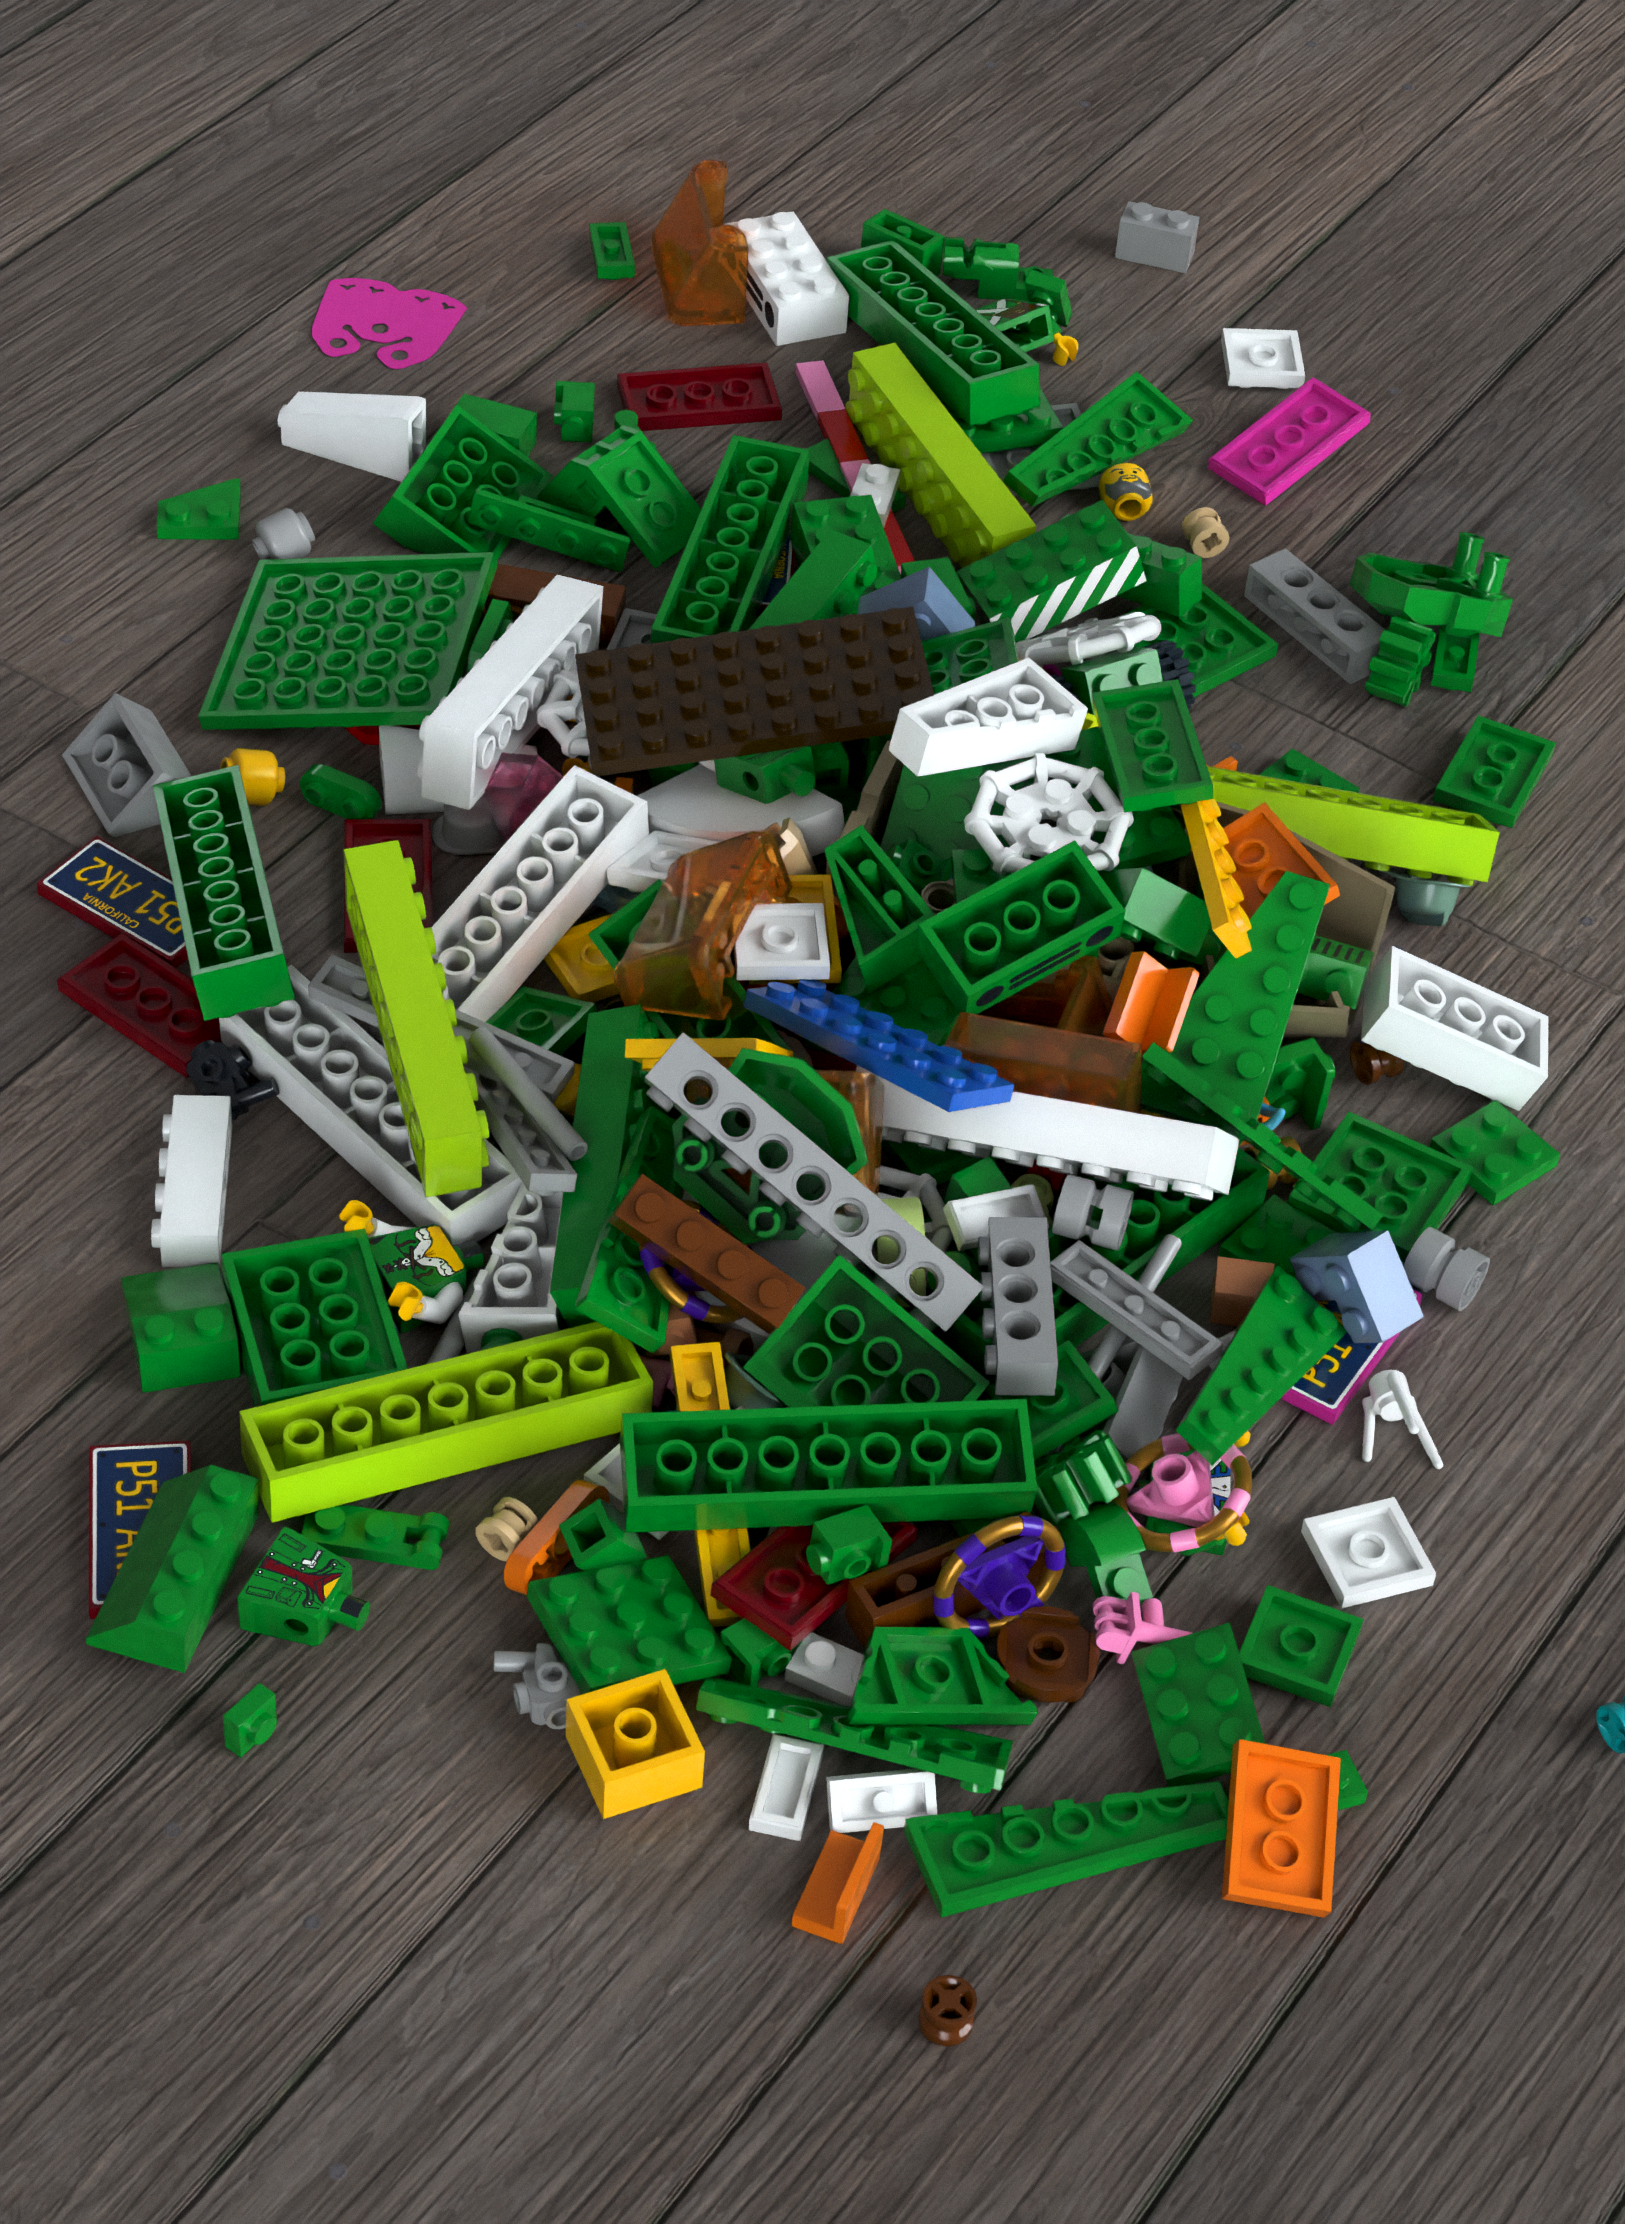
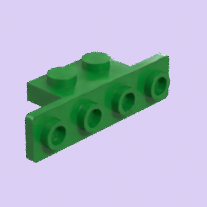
(549, 528)

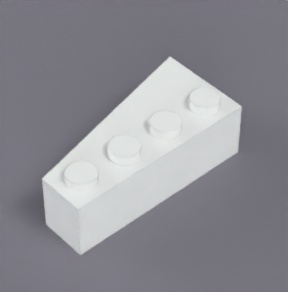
(988, 721)
(518, 1276)

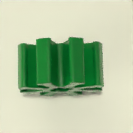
(1400, 661)
(1079, 1477)

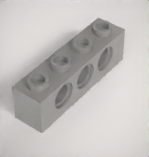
(1314, 614)
(1020, 1306)

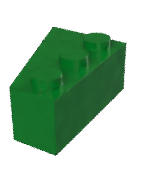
(877, 906)

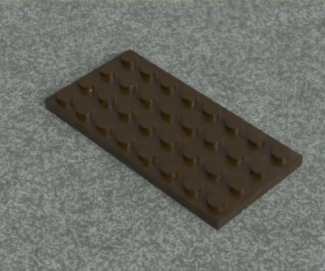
(751, 690)

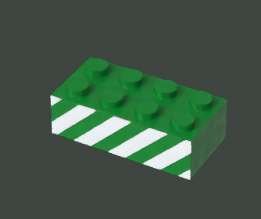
(1055, 572)

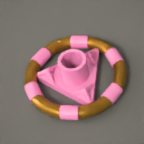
(1183, 1493)

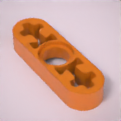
(538, 1553)

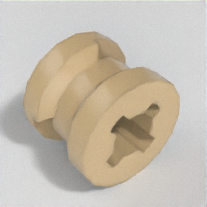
(1205, 532)
(506, 1527)

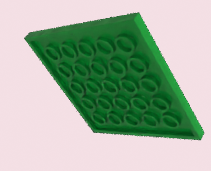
(348, 641)

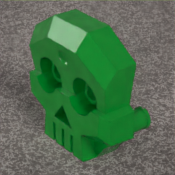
(1439, 593)
(805, 1102)

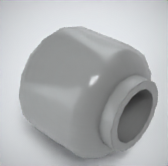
(283, 536)

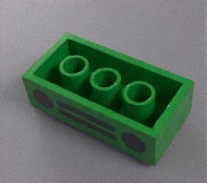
(1019, 929)

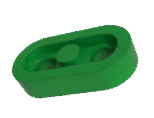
(340, 793)

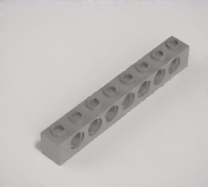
(689, 1062)

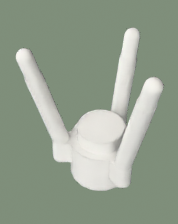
(1393, 1401)

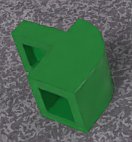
(1110, 1550)

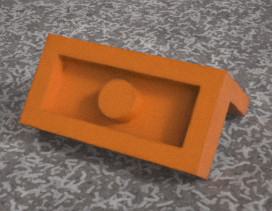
(1150, 1003)
(838, 1884)

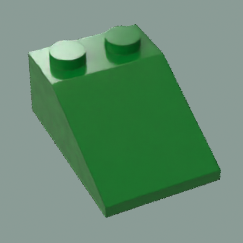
(1159, 913)
(181, 1327)

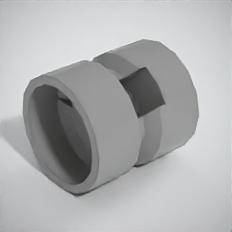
(1077, 1206)
(1449, 1270)

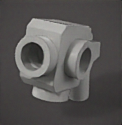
(544, 1683)

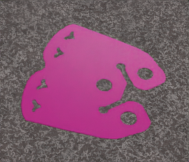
(399, 310)

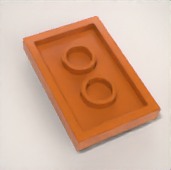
(1264, 852)
(1281, 1828)

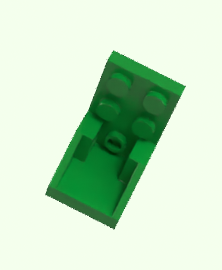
(636, 487)

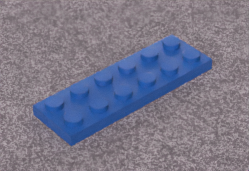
(880, 1045)

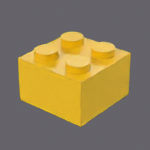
(634, 1743)

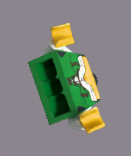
(416, 1267)

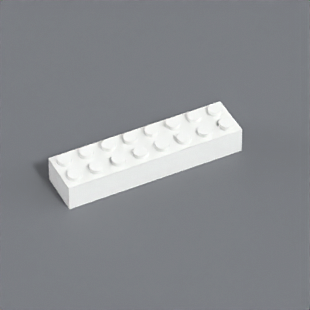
(500, 696)
(534, 890)
(346, 1093)
(1071, 1137)

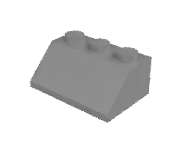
(119, 763)
(1143, 1394)

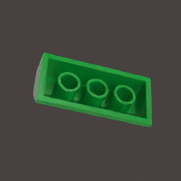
(178, 1567)

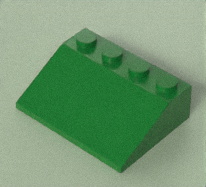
(436, 495)
(310, 1316)
(858, 1348)

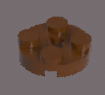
(1043, 1679)

